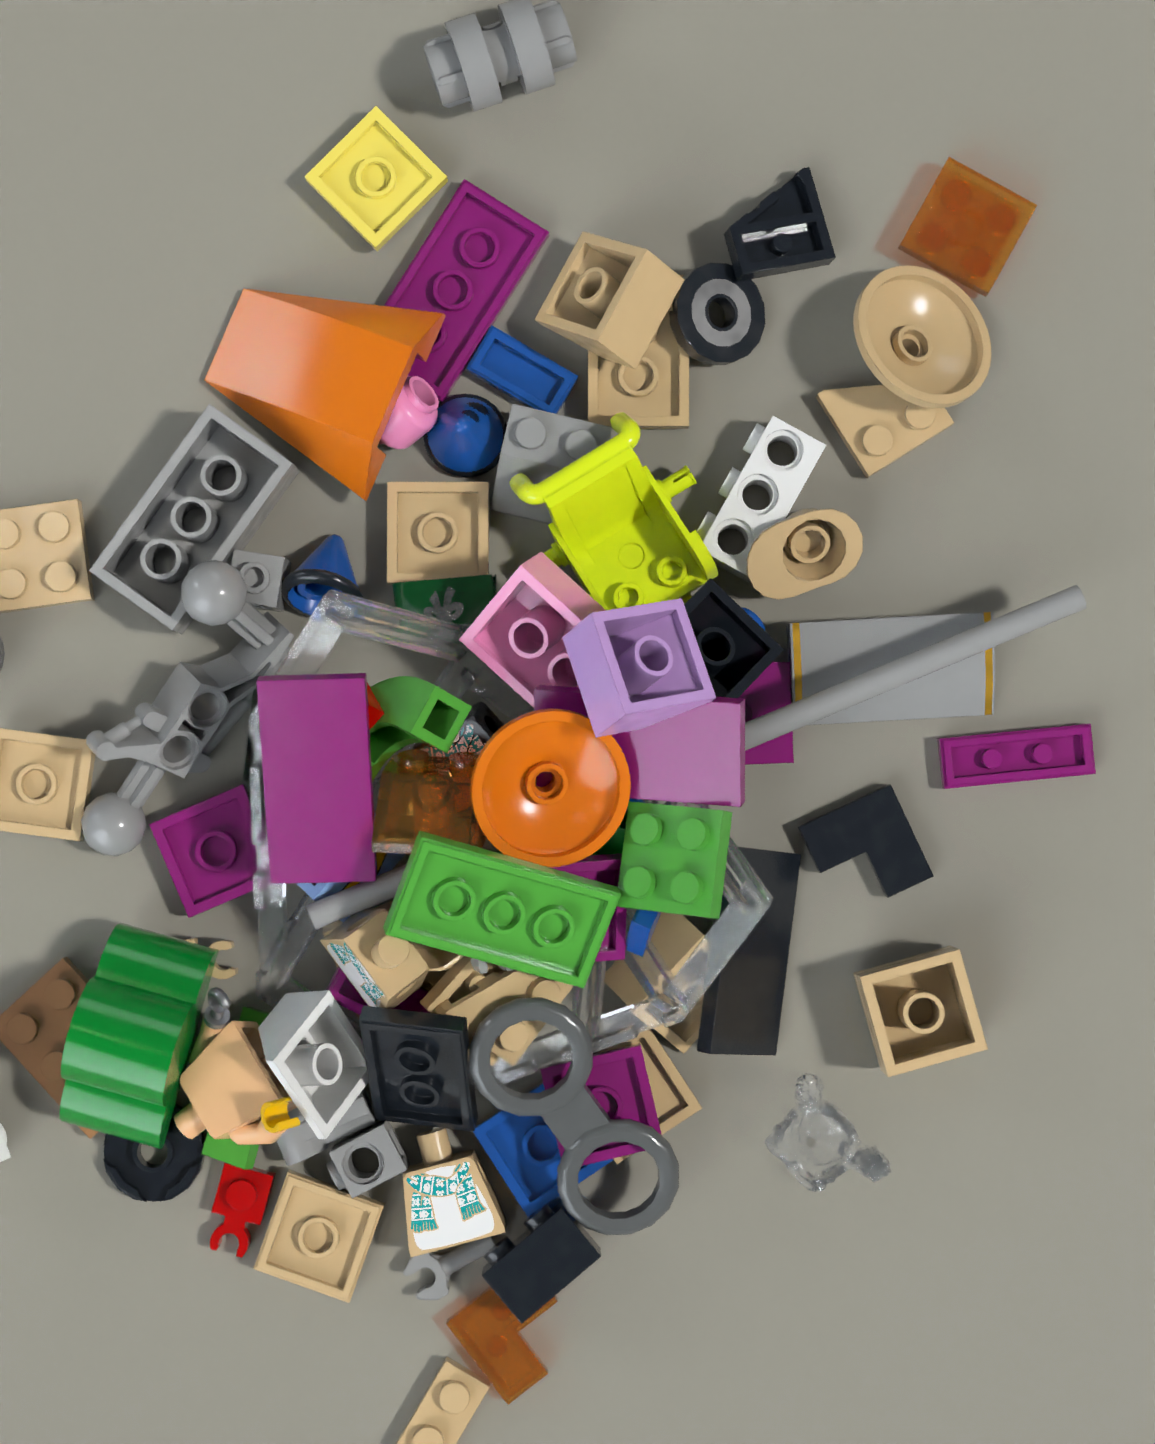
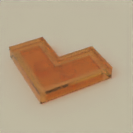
(497, 1346)

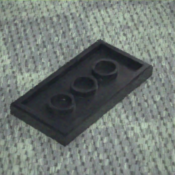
(747, 996)

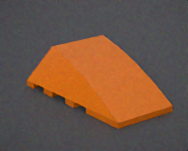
(322, 373)

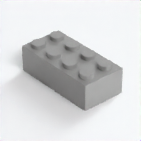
(194, 512)

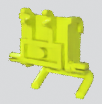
(620, 525)

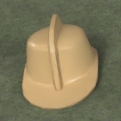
(804, 553)

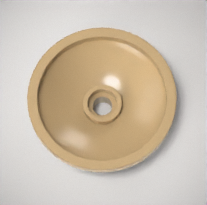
(922, 336)

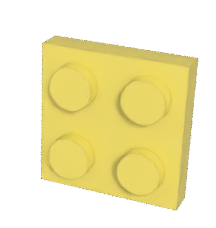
(376, 178)

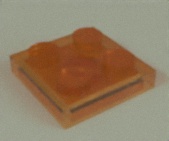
(967, 226)

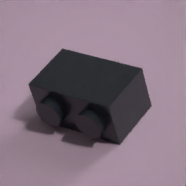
(539, 1260)

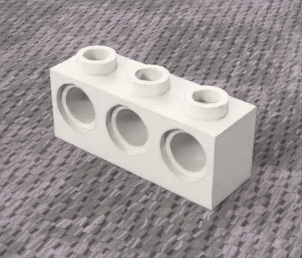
(781, 483)

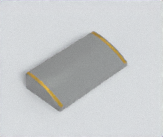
(838, 650)

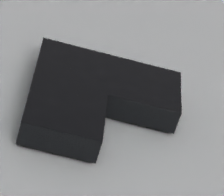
(872, 827)

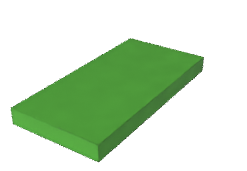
(501, 909)

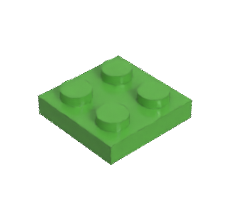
(674, 859)

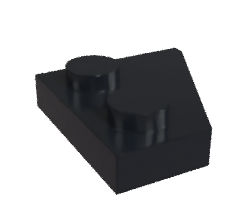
(781, 233)

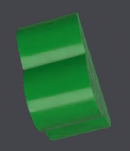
(134, 1034)

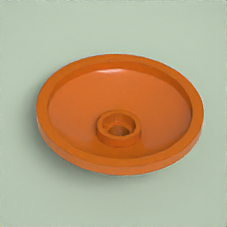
(572, 812)

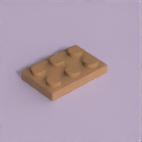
(39, 1023)

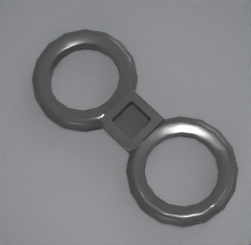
(574, 1116)

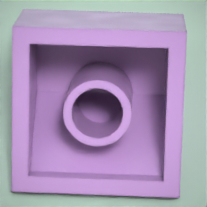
(637, 666)

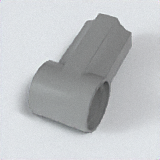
(302, 1143)

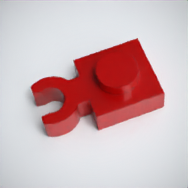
(241, 1199)

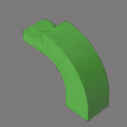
(413, 714)

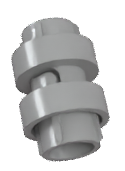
(526, 46)

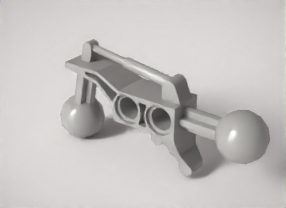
(190, 710)

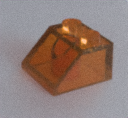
(427, 797)

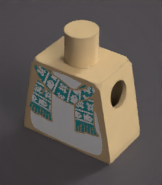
(377, 965)
(448, 1197)

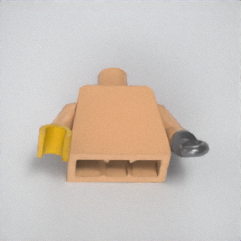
(231, 1082)

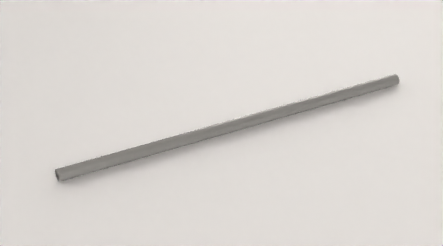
(793, 716)

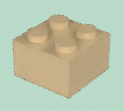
(920, 1011)

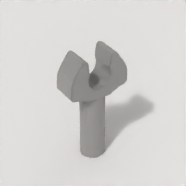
(445, 1265)

